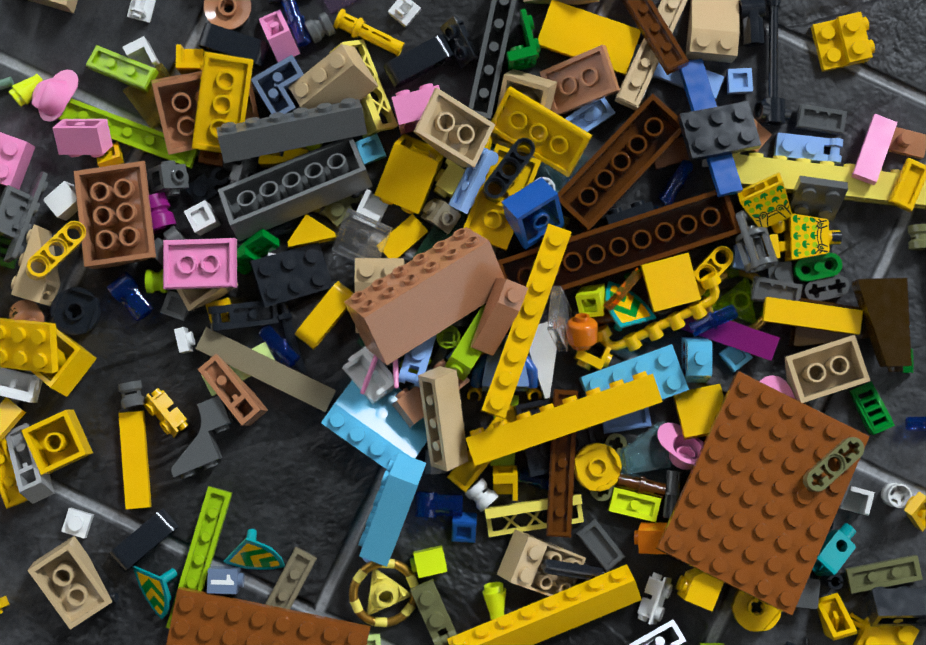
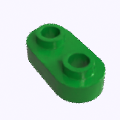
(816, 267)

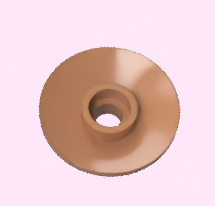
(237, 17)

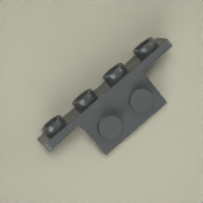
(16, 213)

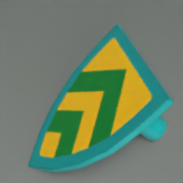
(629, 310)
(254, 555)
(156, 589)

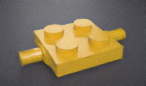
(884, 634)

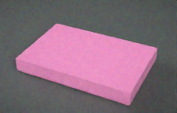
(200, 263)

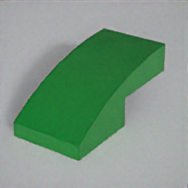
(255, 248)

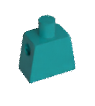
(835, 551)

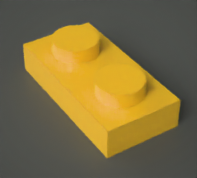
(916, 510)

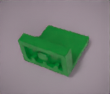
(520, 56)

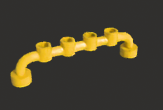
(675, 319)

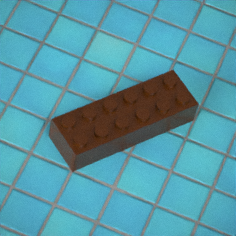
(619, 163)

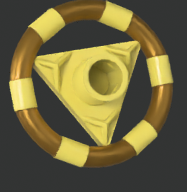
(382, 593)

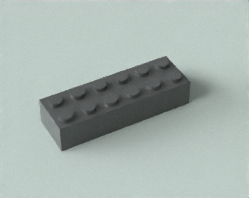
(294, 188)

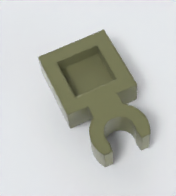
(337, 210)

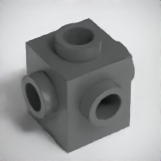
(168, 178)

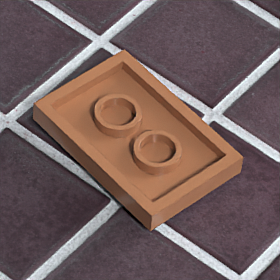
(582, 80)

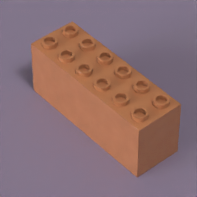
(425, 295)

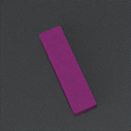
(741, 338)

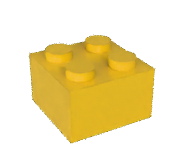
(57, 441)

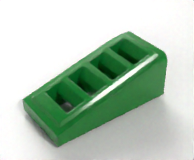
(879, 405)

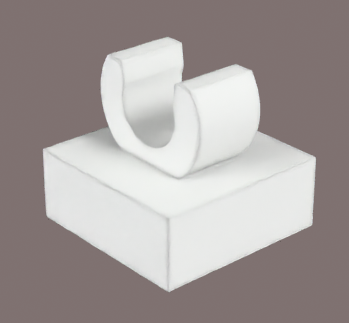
(404, 11)

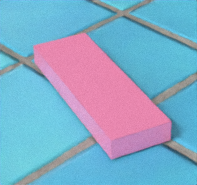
(874, 149)

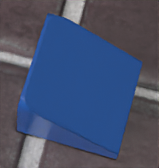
(464, 527)

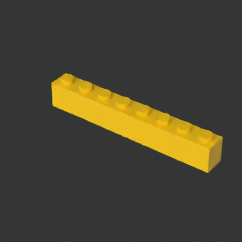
(526, 322)
(564, 419)
(557, 612)

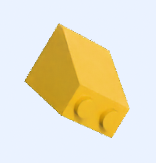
(409, 174)

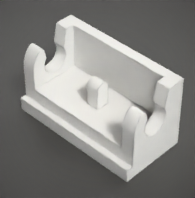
(381, 380)
(19, 385)

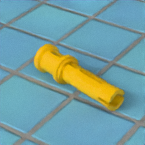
(358, 28)

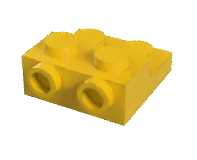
(842, 41)

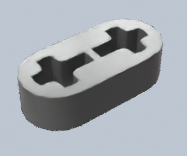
(825, 282)

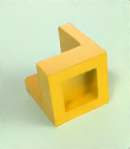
(188, 59)
(506, 480)

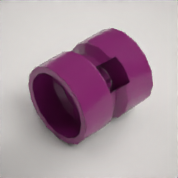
(161, 217)

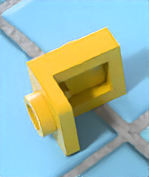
(588, 360)

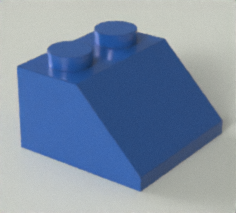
(532, 210)

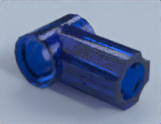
(126, 291)
(434, 504)

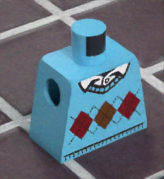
(696, 359)

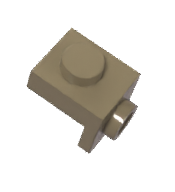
(441, 215)

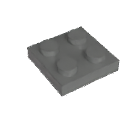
(817, 197)

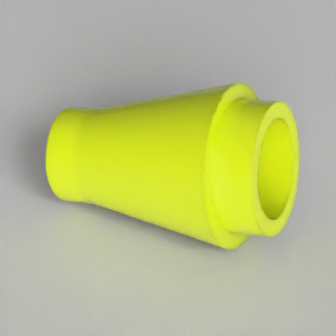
(23, 90)
(494, 596)

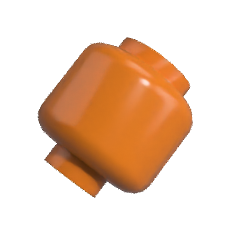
(581, 332)

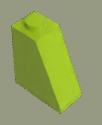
(464, 356)

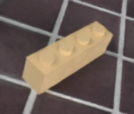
(443, 418)

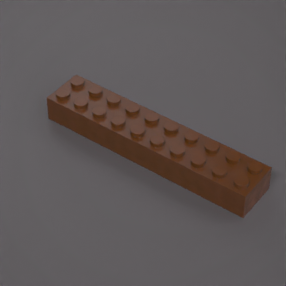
(634, 241)

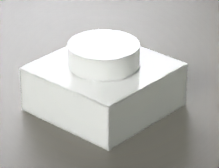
(184, 339)
(77, 523)

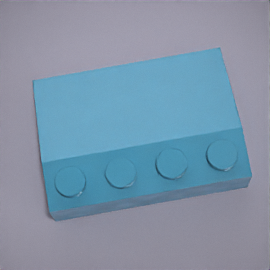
(375, 428)

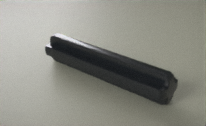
(571, 569)

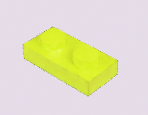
(634, 504)

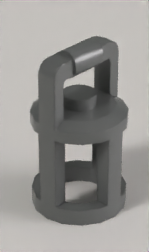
(752, 235)

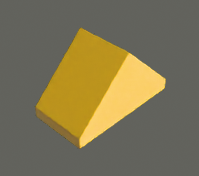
(310, 232)
(835, 617)

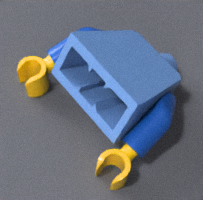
(485, 369)

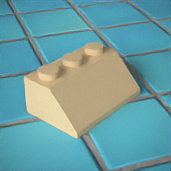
(333, 79)
(826, 369)

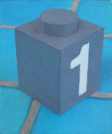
(225, 580)

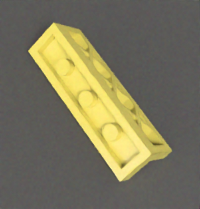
(371, 107)
(525, 507)

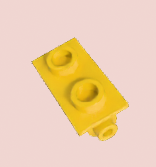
(158, 406)

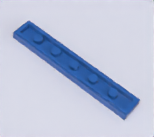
(701, 97)

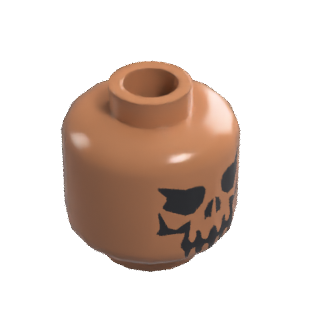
(26, 310)

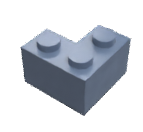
(274, 85)

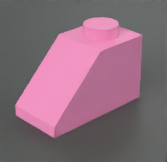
(279, 35)

